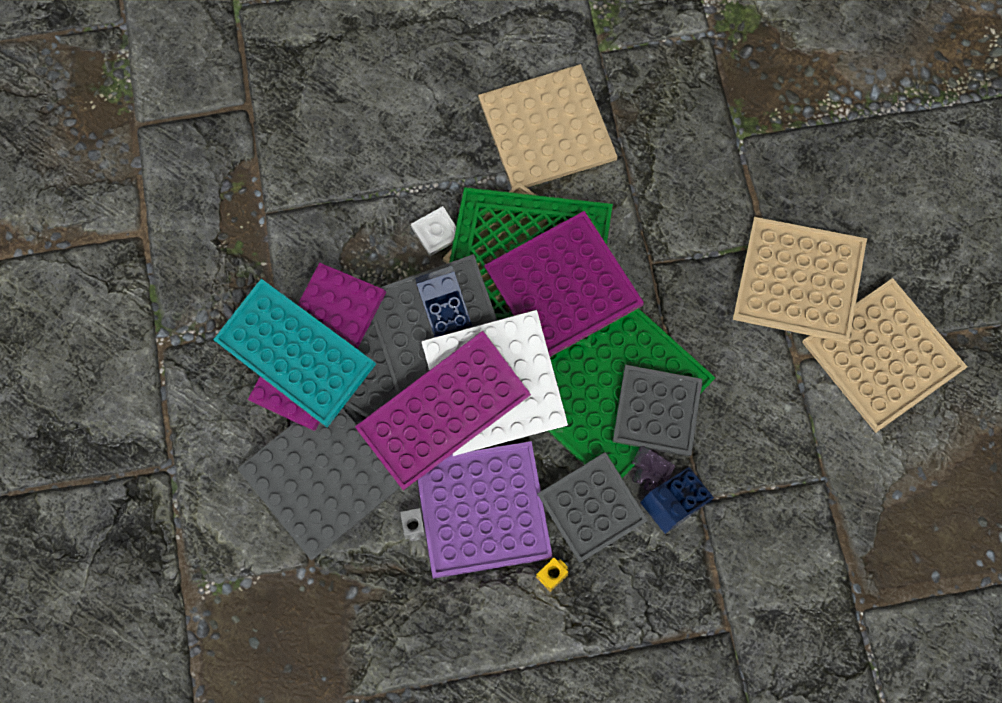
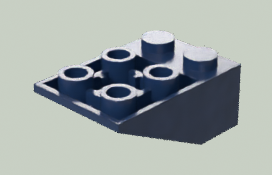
(443, 301)
(676, 500)

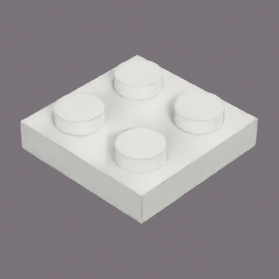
(435, 231)

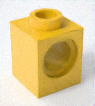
(546, 580)

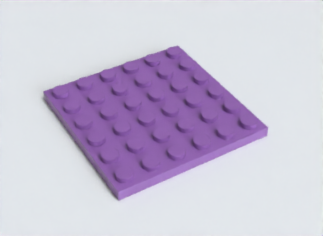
(484, 511)

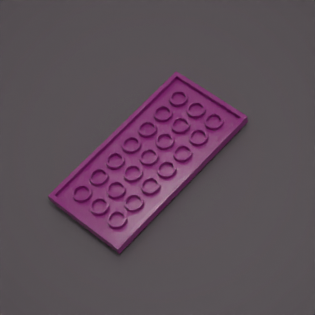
(344, 307)
(443, 410)

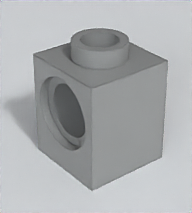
(412, 516)

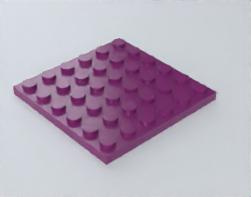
(567, 280)

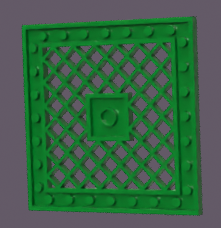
(524, 205)

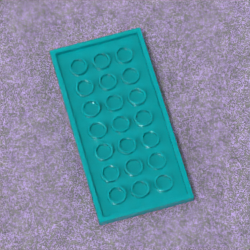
(294, 352)

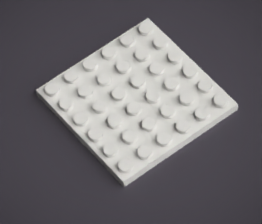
(525, 350)

